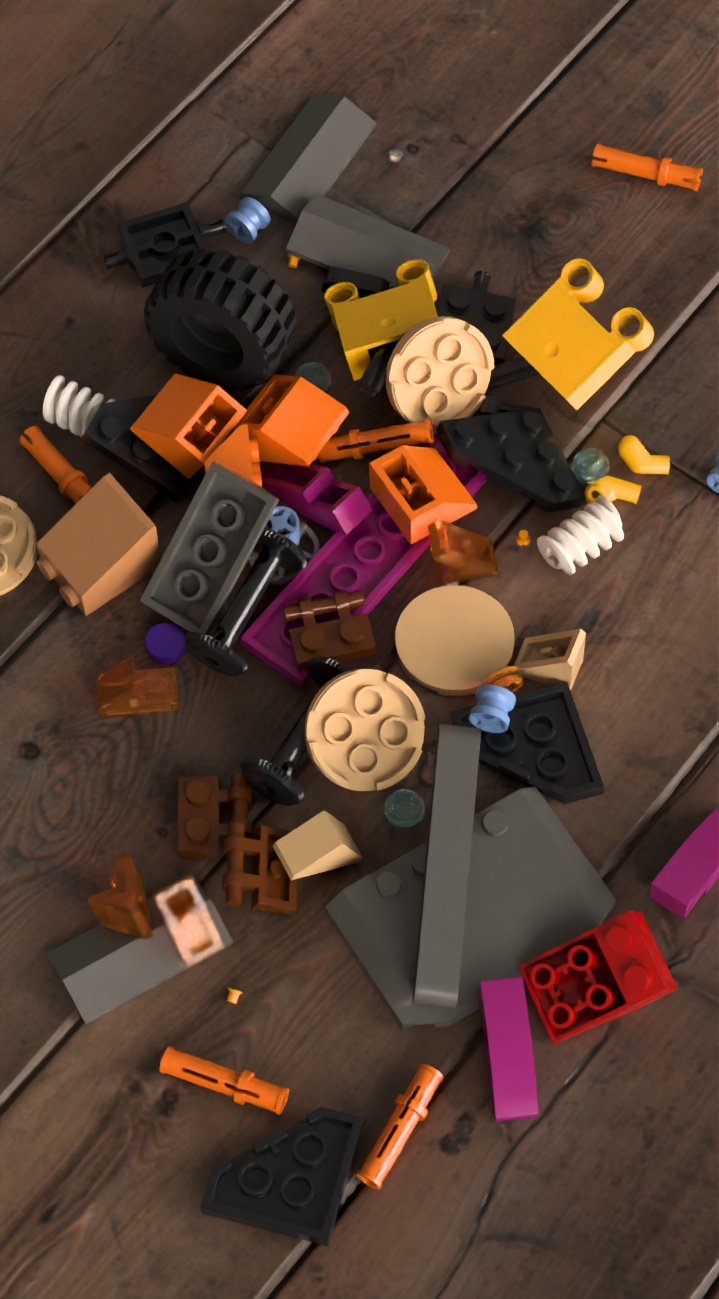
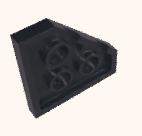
(111, 436)
(516, 454)
(542, 745)
(289, 1178)

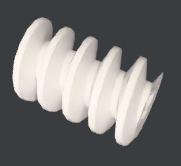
(68, 408)
(581, 535)

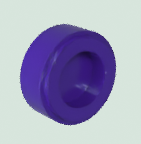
(165, 643)

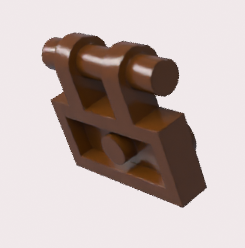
(340, 639)
(200, 813)
(269, 881)

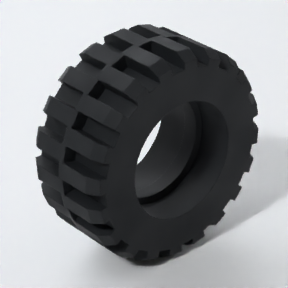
(220, 318)

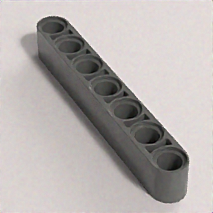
(447, 866)

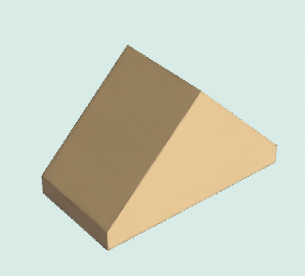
(552, 657)
(317, 847)

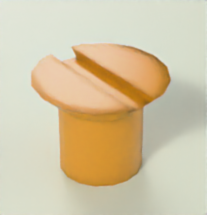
(293, 261)
(523, 538)
(233, 995)

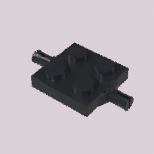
(159, 237)
(483, 310)

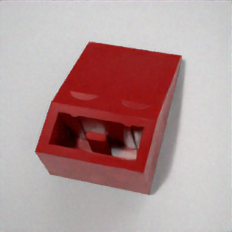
(597, 976)

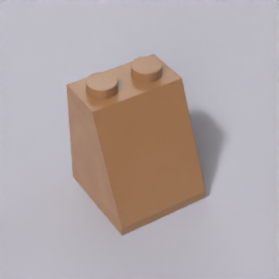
(99, 547)

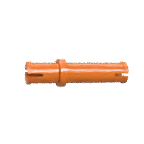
(660, 170)
(419, 432)
(71, 482)
(239, 1085)
(408, 1111)

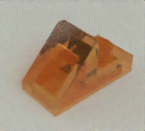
(460, 553)
(136, 691)
(124, 904)
(187, 920)

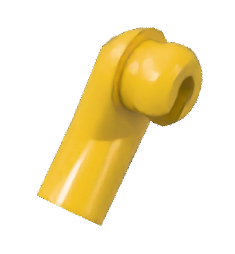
(639, 459)
(613, 489)

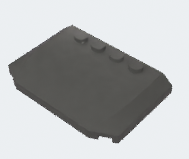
(523, 898)

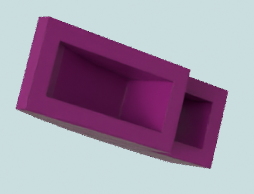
(318, 495)
(690, 869)
(508, 1049)

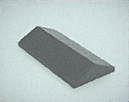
(309, 155)
(352, 240)
(209, 549)
(113, 967)

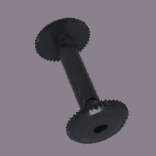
(216, 651)
(273, 777)

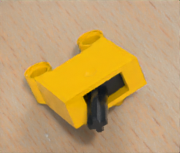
(377, 322)
(567, 342)

